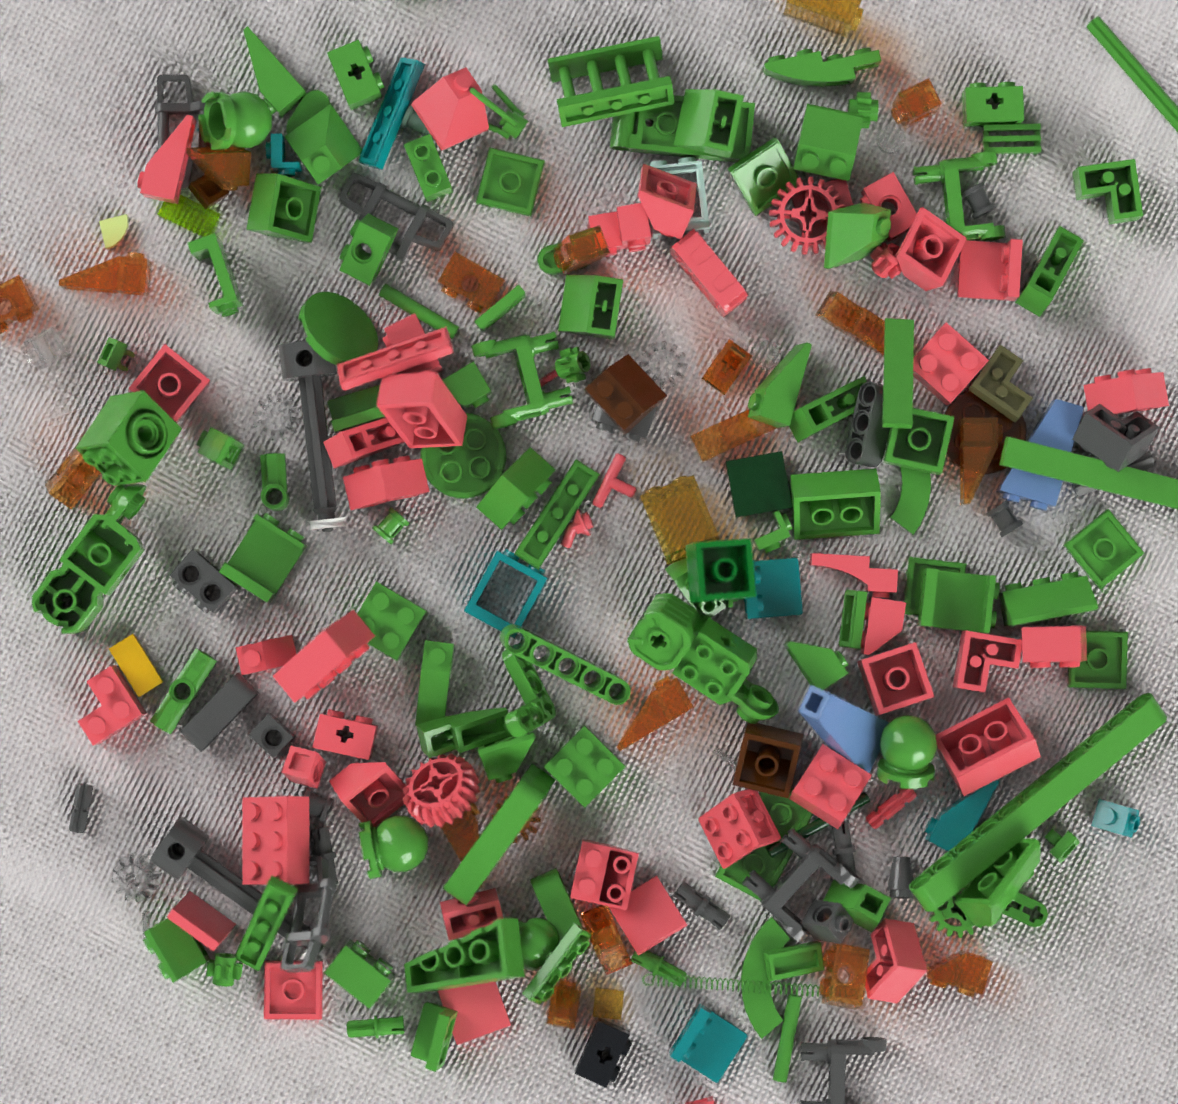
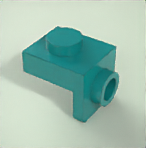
(276, 152)
(1116, 818)

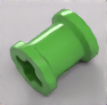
(390, 525)

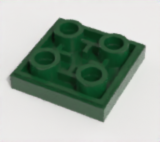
(758, 484)

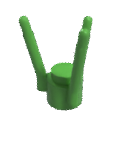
(511, 122)

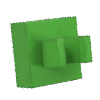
(113, 353)
(1062, 845)

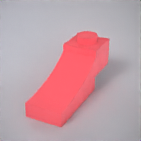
(876, 580)

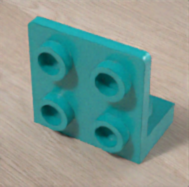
(776, 589)
(708, 1043)

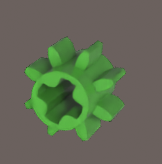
(864, 106)
(572, 365)
(224, 969)

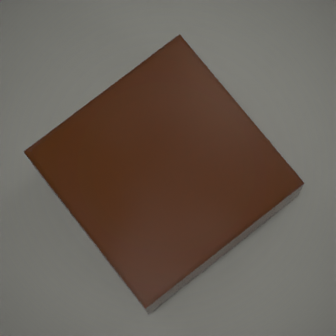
(207, 191)

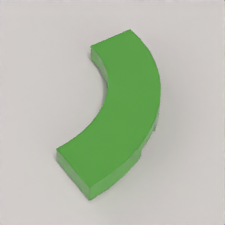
(913, 499)
(758, 1005)

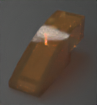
(853, 321)
(728, 435)

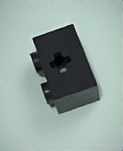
(603, 1035)

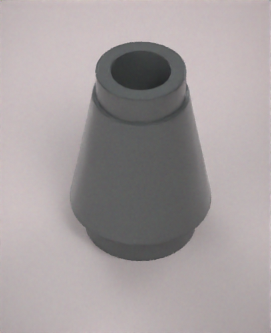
(900, 878)

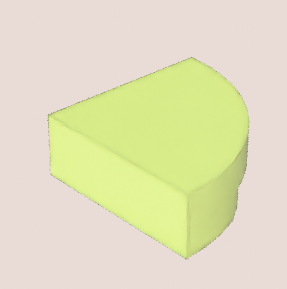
(114, 230)

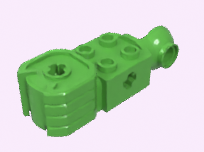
(92, 564)
(702, 656)

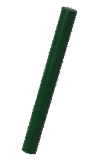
(814, 827)

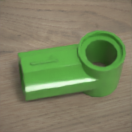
(274, 478)

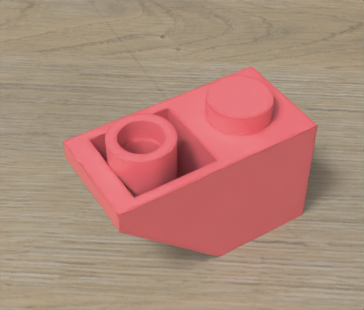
(883, 622)

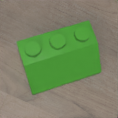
(835, 504)
(1046, 599)
(999, 884)

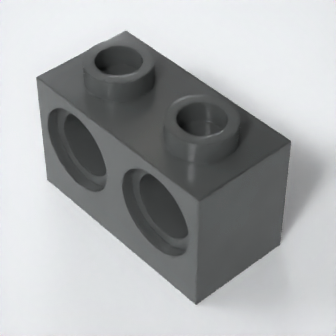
(207, 576)

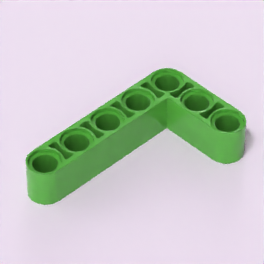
(499, 834)

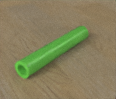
(422, 312)
(787, 1038)

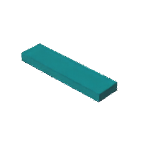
(391, 113)

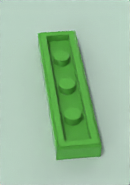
(898, 373)
(557, 514)
(265, 923)

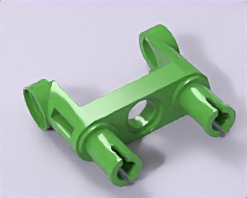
(948, 175)
(537, 400)

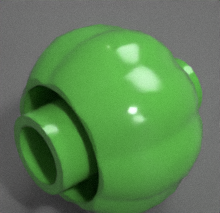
(537, 942)

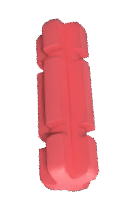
(890, 807)

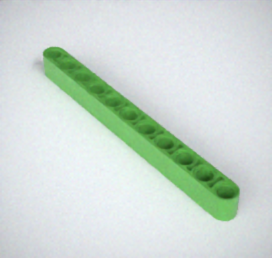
(1037, 802)

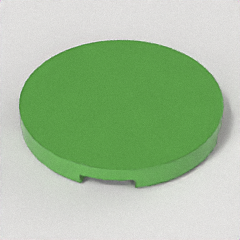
(337, 328)
(468, 468)

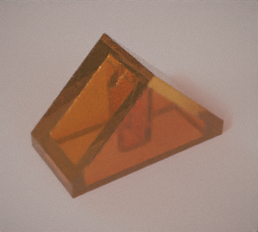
(727, 367)

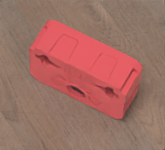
(708, 273)

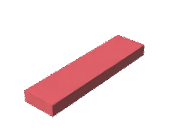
(394, 358)

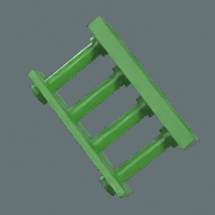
(612, 101)

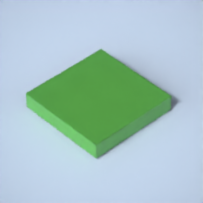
(763, 174)
(510, 182)
(1103, 549)
(915, 575)
(1105, 662)

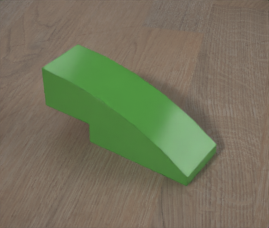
(462, 731)

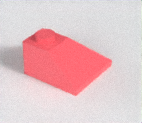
(451, 110)
(667, 200)
(929, 250)
(369, 790)

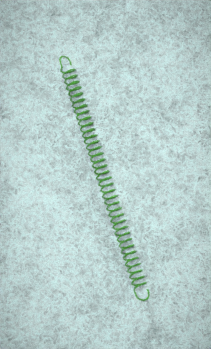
(658, 977)

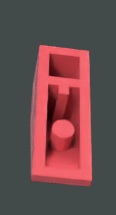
(167, 167)
(361, 442)

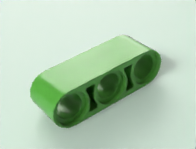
(555, 901)

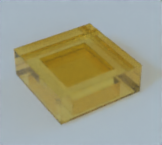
(608, 1003)

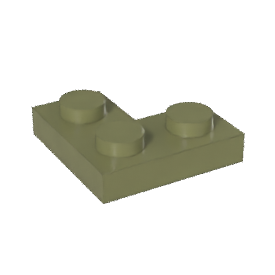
(995, 387)

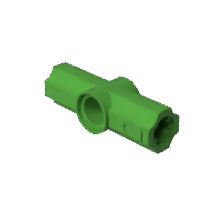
(172, 706)

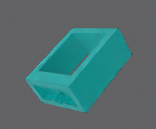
(489, 618)

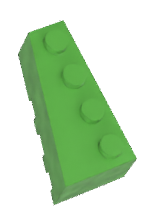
(478, 958)

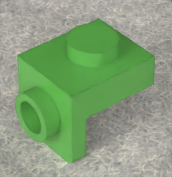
(771, 541)

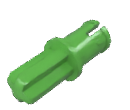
(658, 965)
(375, 1027)

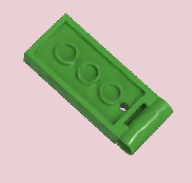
(633, 135)

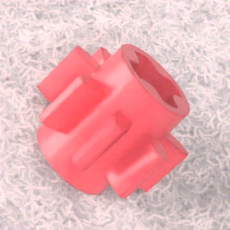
(885, 261)

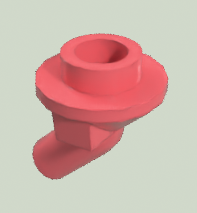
(581, 524)

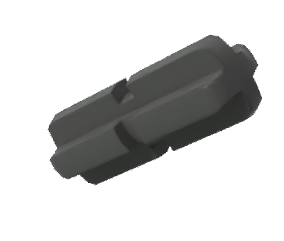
(82, 802)

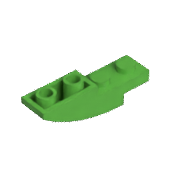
(810, 70)

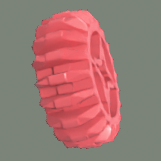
(794, 214)
(441, 790)

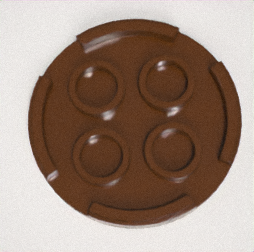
(971, 406)

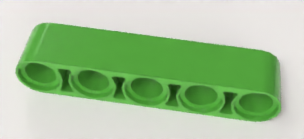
(574, 674)

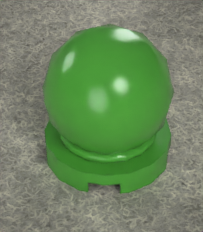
(234, 120)
(907, 750)
(394, 845)

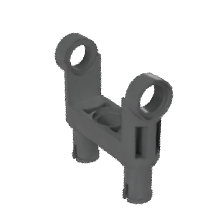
(775, 896)
(835, 1054)

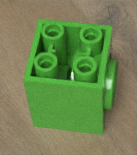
(128, 438)

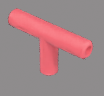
(611, 481)

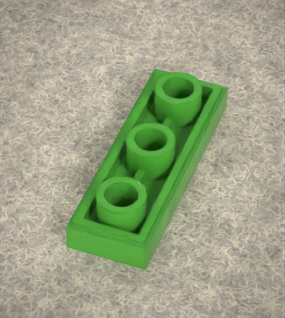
(558, 964)

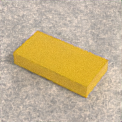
(136, 665)

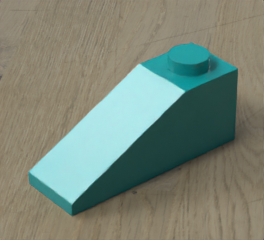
(959, 818)

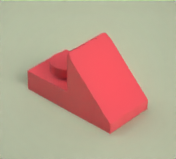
(266, 654)

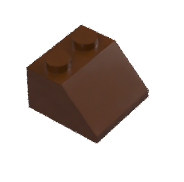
(625, 393)
(768, 759)

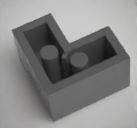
(1114, 439)

